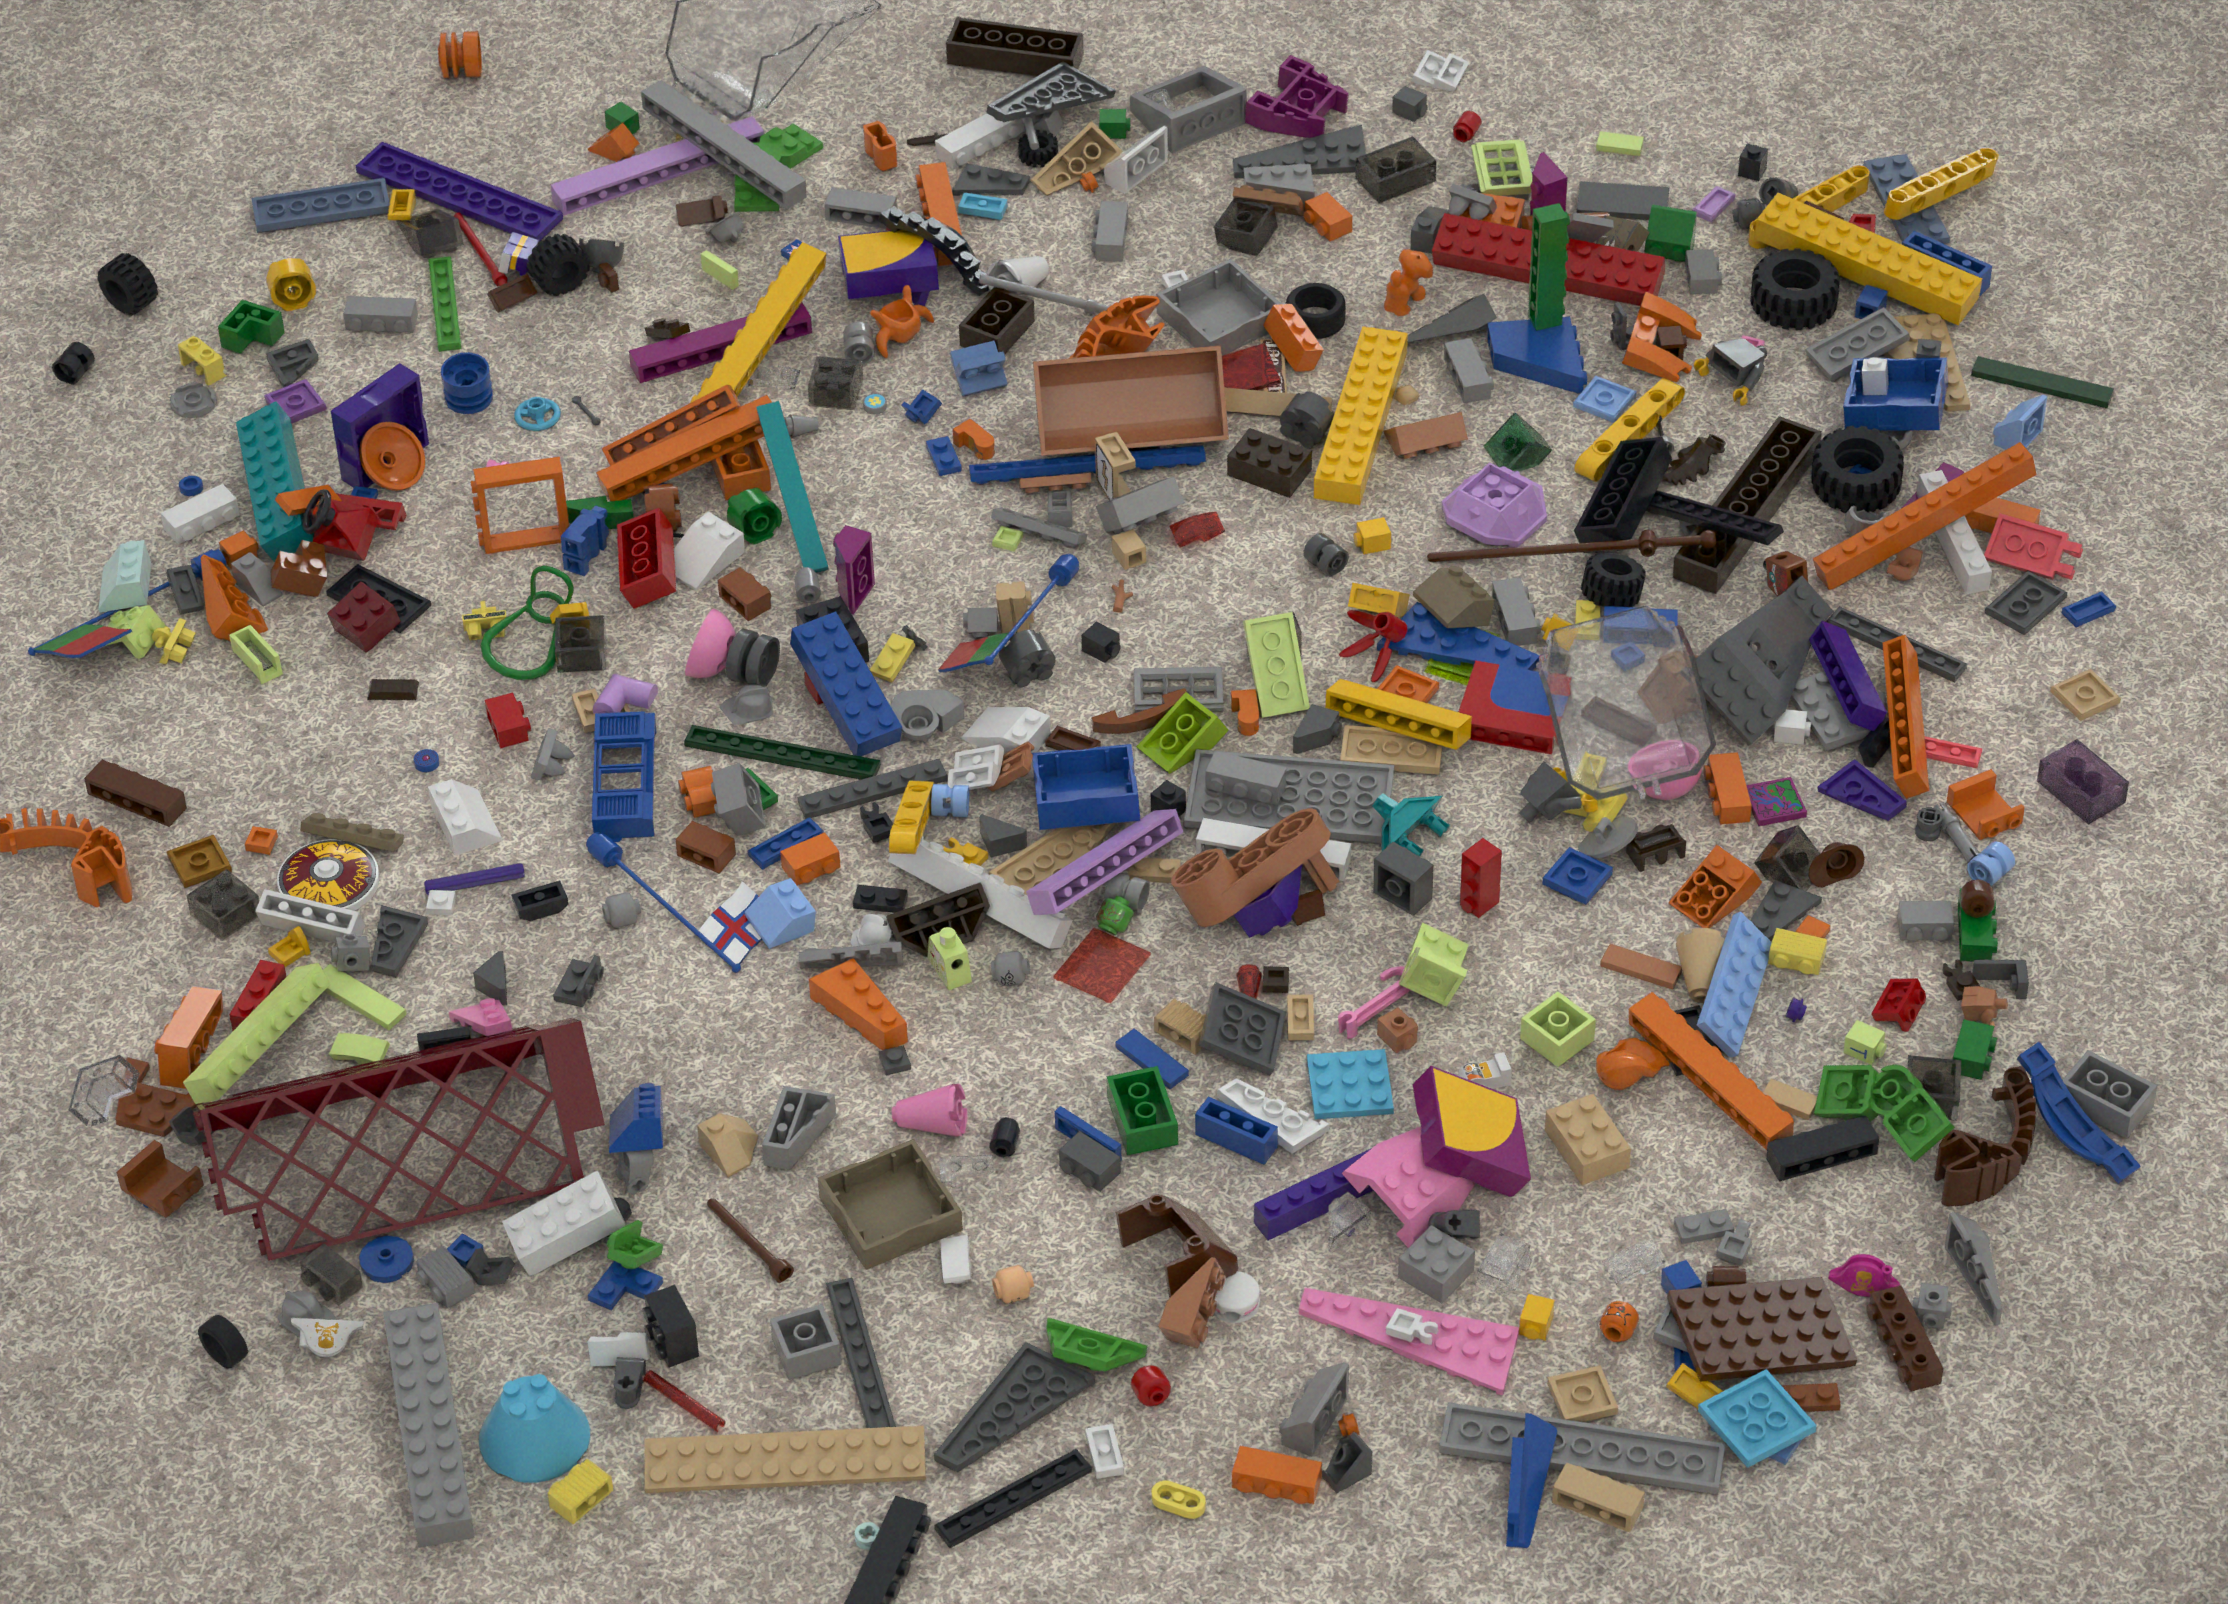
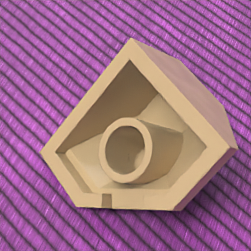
(728, 1142)

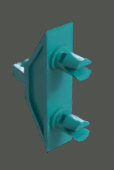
(1405, 817)

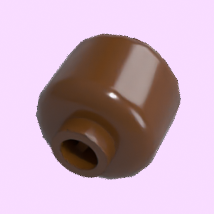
(1977, 898)

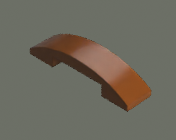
(1139, 721)

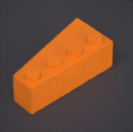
(860, 1003)

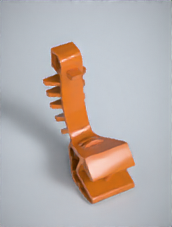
(1121, 327)
(95, 864)

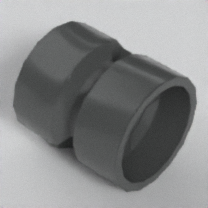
(1774, 185)
(1326, 554)

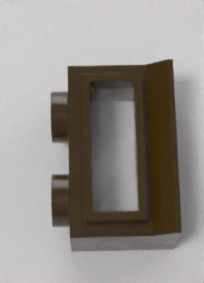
(1655, 843)

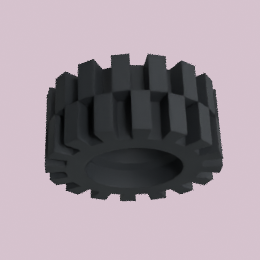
(1040, 156)

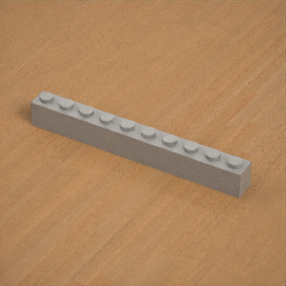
(724, 144)

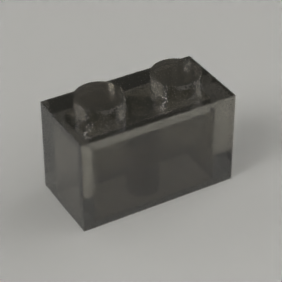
(330, 1275)

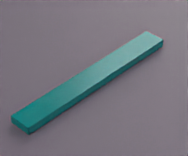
(792, 487)

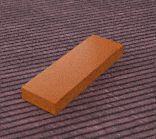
(296, 501)

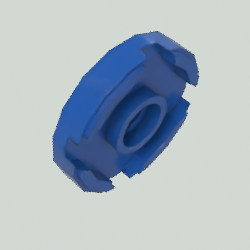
(389, 1268)

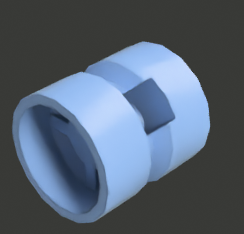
(959, 800)
(1991, 863)

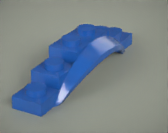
(2069, 1120)

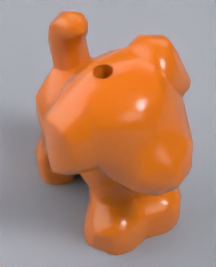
(1402, 286)

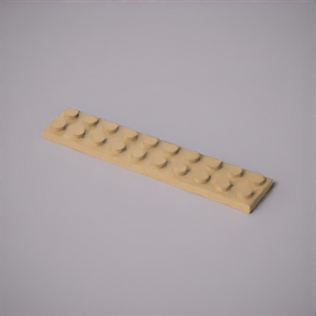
(784, 1459)

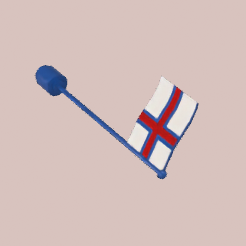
(724, 931)

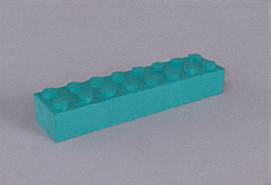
(272, 469)

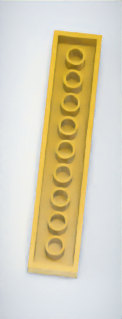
(1870, 258)
(1360, 416)

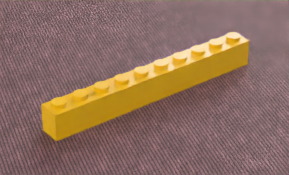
(767, 321)

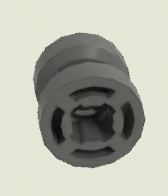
(1928, 824)

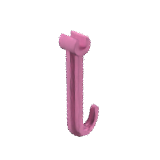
(1352, 1020)

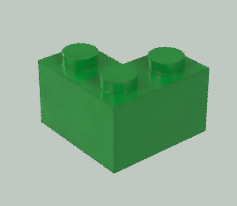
(250, 323)

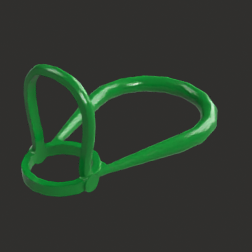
(498, 627)

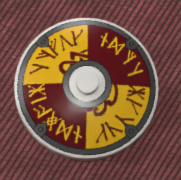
(330, 874)

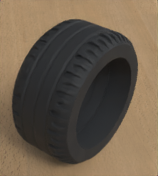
(1322, 296)

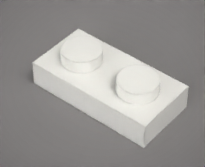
(1104, 1451)

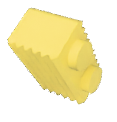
(1797, 951)
(579, 1491)

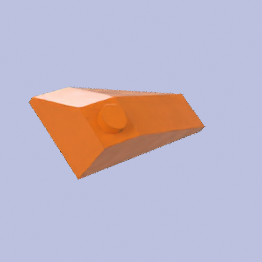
(224, 603)

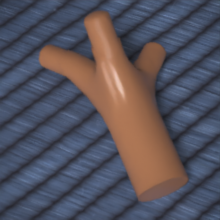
(1120, 596)

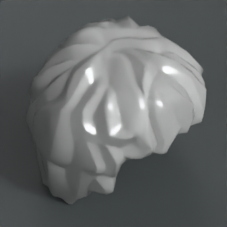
(1859, 520)

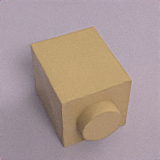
(1128, 549)

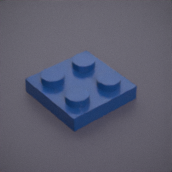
(1577, 875)

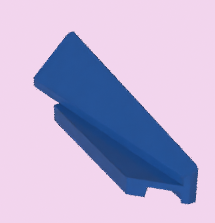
(1527, 1478)

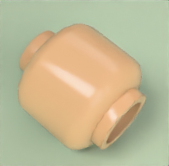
(1012, 1284)

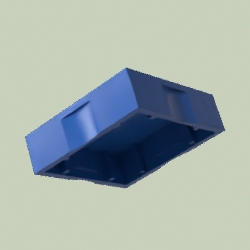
(1912, 400)
(1085, 787)

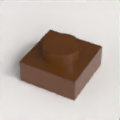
(608, 277)

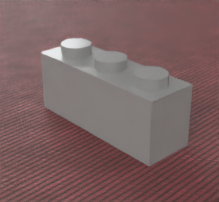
(857, 207)
(1110, 231)
(380, 314)
(1468, 370)
(1515, 611)
(1245, 778)

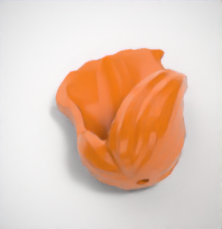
(1629, 1063)

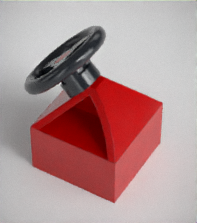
(340, 526)

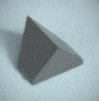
(1349, 1463)

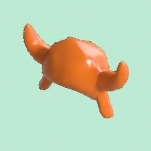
(899, 321)

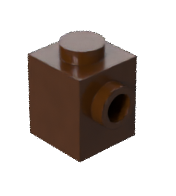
(1671, 340)

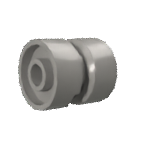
(859, 342)
(1134, 890)

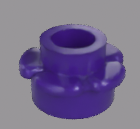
(1796, 1009)

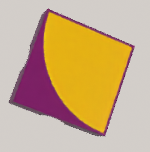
(1471, 1131)

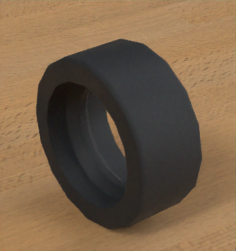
(223, 1341)

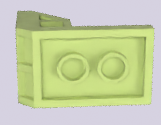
(1434, 965)

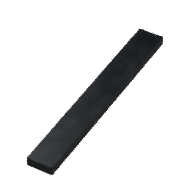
(1714, 518)

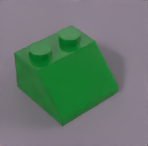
(1670, 232)

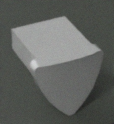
(1050, 122)

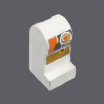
(1490, 1073)

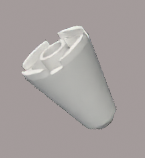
(1023, 270)

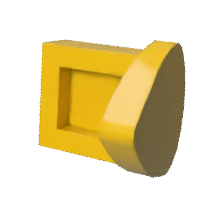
(569, 610)
(290, 948)

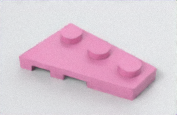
(485, 1018)

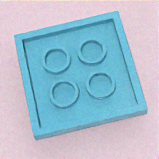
(1350, 1084)
(1757, 1418)

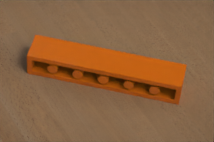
(937, 200)
(686, 418)

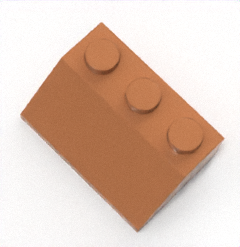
(1427, 435)

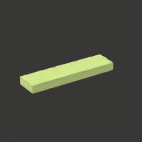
(363, 998)

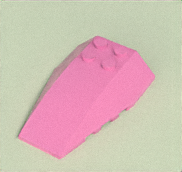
(1406, 1185)

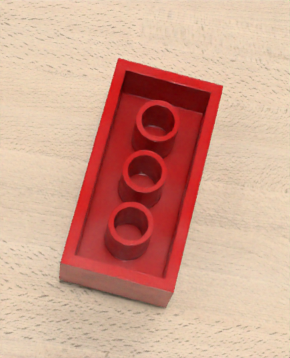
(646, 558)

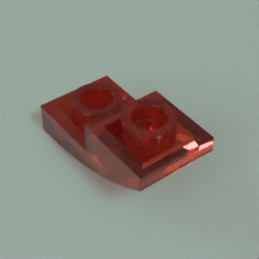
(1199, 526)

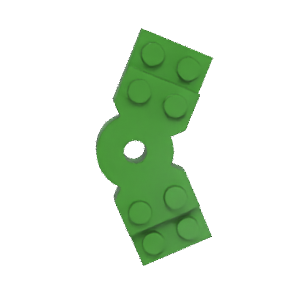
(786, 146)
(1893, 1094)

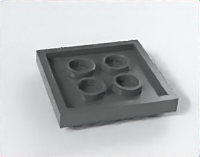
(1242, 1028)

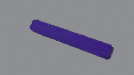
(475, 878)

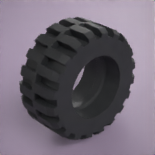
(1795, 307)
(1863, 448)

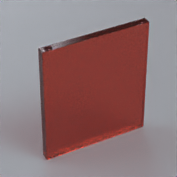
(1249, 369)
(1102, 965)

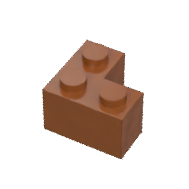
(301, 572)

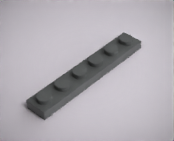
(869, 789)

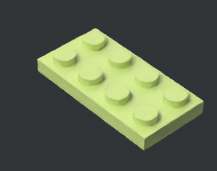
(1276, 664)

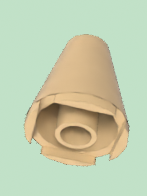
(1698, 959)

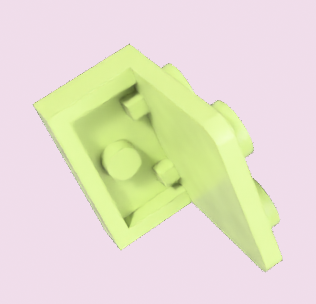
(142, 623)

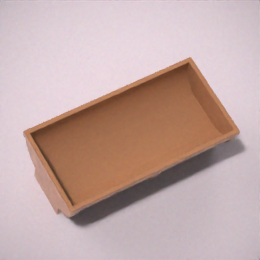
(1140, 395)

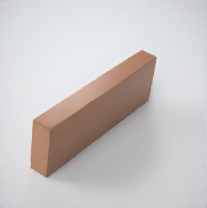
(1641, 966)

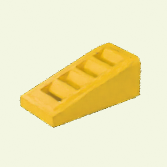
(402, 204)

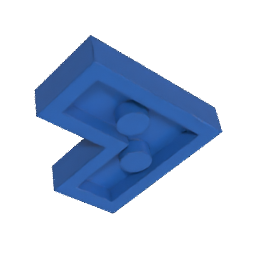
(620, 1280)

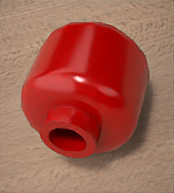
(1150, 1385)

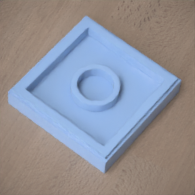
(1604, 399)

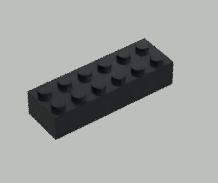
(1624, 491)

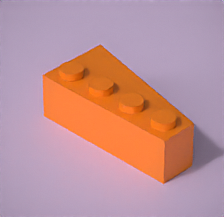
(188, 1035)

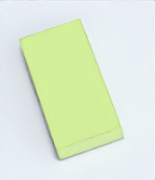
(1619, 143)
(719, 269)

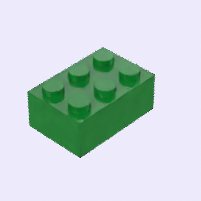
(1142, 1110)

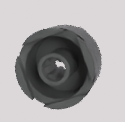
(1306, 419)
(1027, 658)

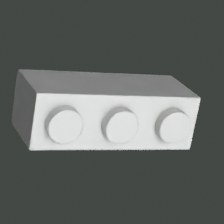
(200, 514)

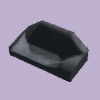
(540, 901)

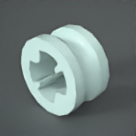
(861, 1531)

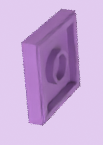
(297, 400)

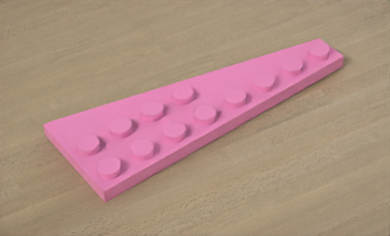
(1462, 1347)

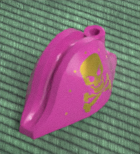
(1863, 1275)

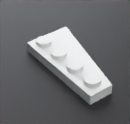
(1294, 1127)

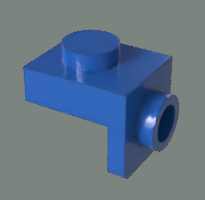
(922, 407)

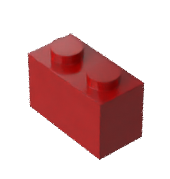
(507, 720)

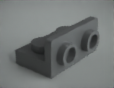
(579, 982)

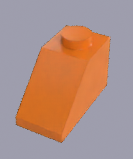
(615, 144)

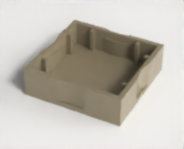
(890, 1204)

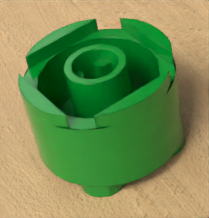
(754, 515)

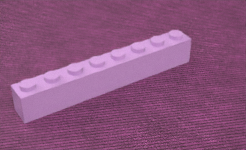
(1104, 862)

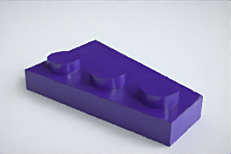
(1863, 791)

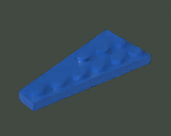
(1456, 645)

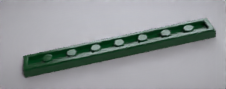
(781, 753)

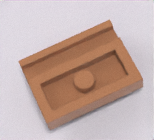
(1014, 765)

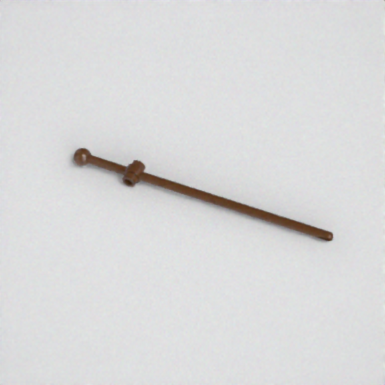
(1646, 543)

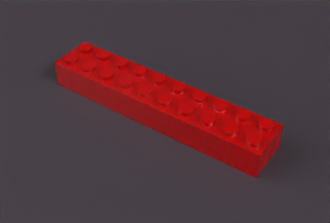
(1506, 254)

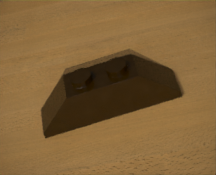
(959, 910)

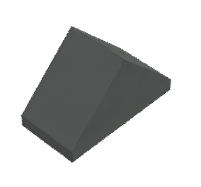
(1001, 836)
(491, 978)

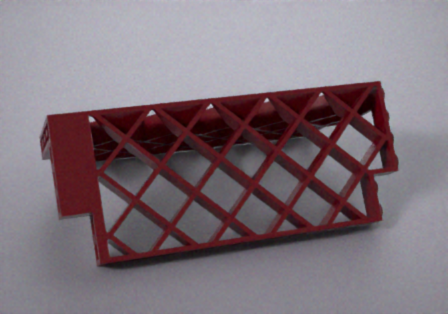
(571, 1087)

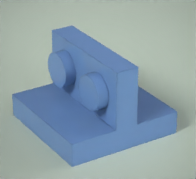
(979, 368)

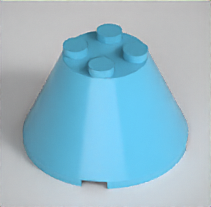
(533, 1431)

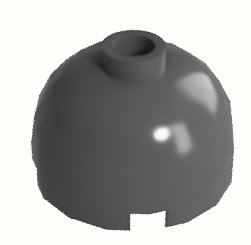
(602, 252)

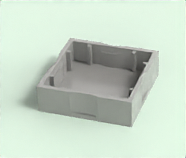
(1217, 308)

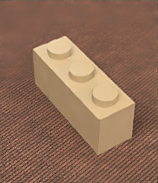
(1598, 1497)

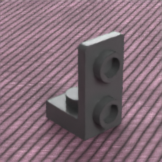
(1620, 332)
(2004, 970)

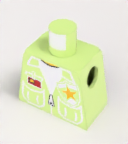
(946, 950)

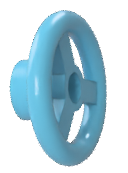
(536, 410)

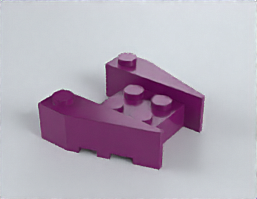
(1301, 104)

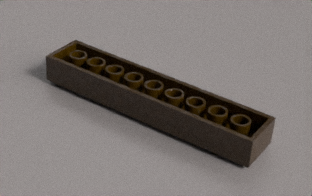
(1754, 491)

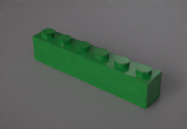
(1548, 266)

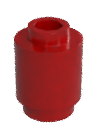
(1466, 126)

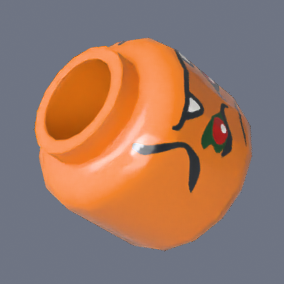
(1619, 1321)

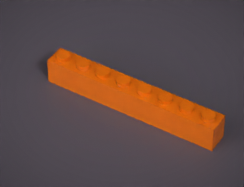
(682, 452)
(1905, 717)
(1710, 1070)

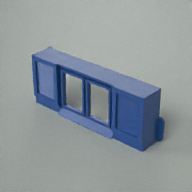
(624, 811)

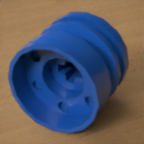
(467, 383)

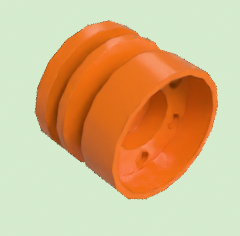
(460, 54)

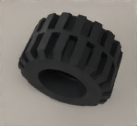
(558, 264)
(127, 284)
(1613, 580)

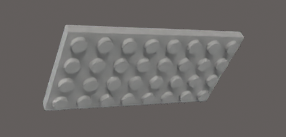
(1336, 789)

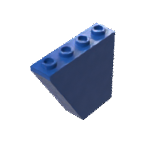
(1539, 355)

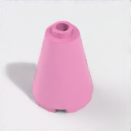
(933, 1111)

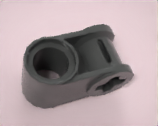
(1457, 1223)
(628, 1381)

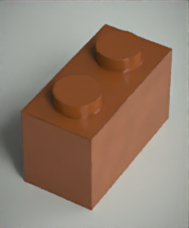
(744, 593)
(705, 847)

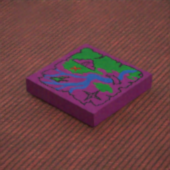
(1776, 801)

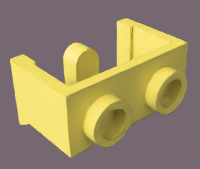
(209, 361)

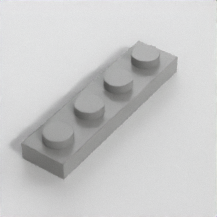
(1047, 529)

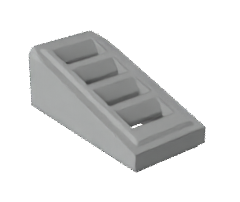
(1060, 511)

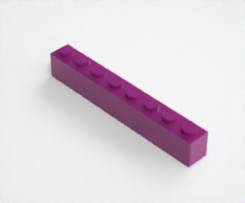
(703, 347)

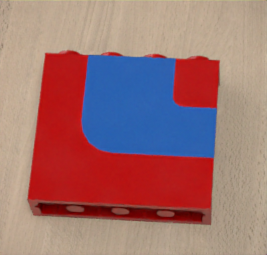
(1507, 708)

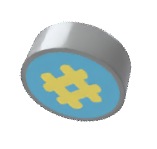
(874, 403)

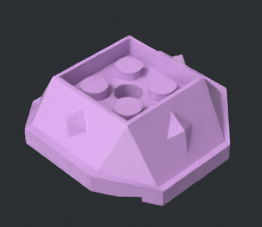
(1496, 507)

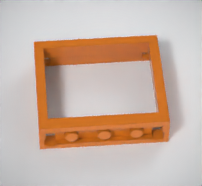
(518, 474)

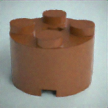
(665, 498)

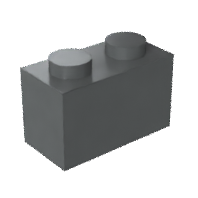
(1089, 1161)

